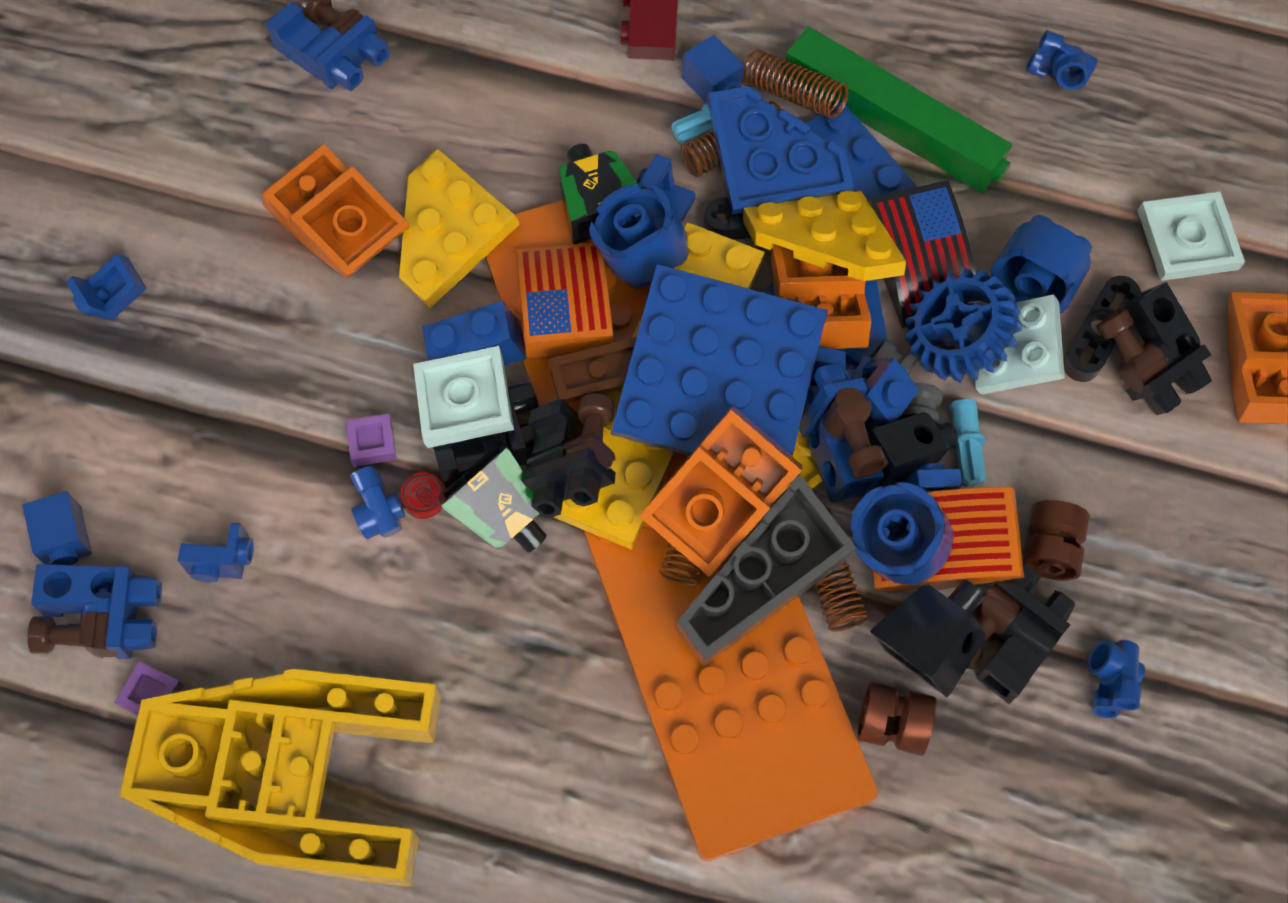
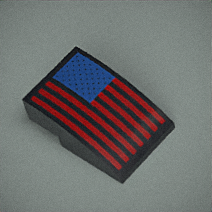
(930, 238)

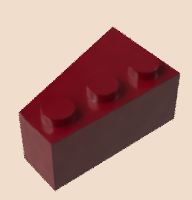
(650, 29)

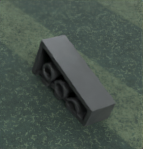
(770, 569)

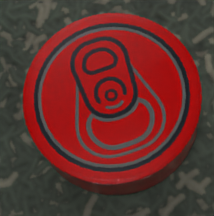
(420, 495)

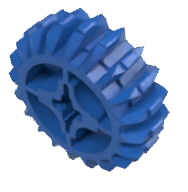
(976, 329)

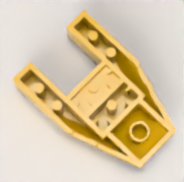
(253, 765)

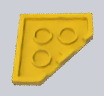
(449, 227)
(829, 230)

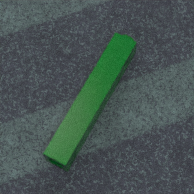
(904, 112)

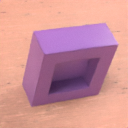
(371, 440)
(144, 684)

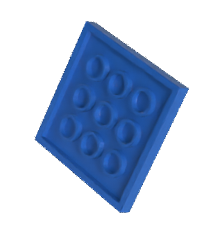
(716, 349)

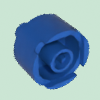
(637, 232)
(1043, 261)
(902, 508)

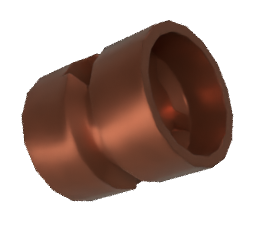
(1055, 539)
(913, 718)

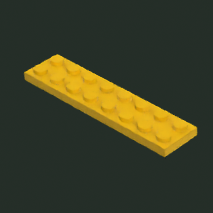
(638, 465)

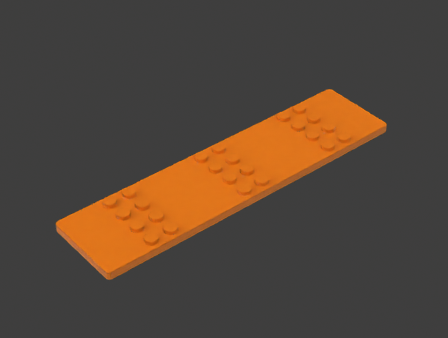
(761, 727)

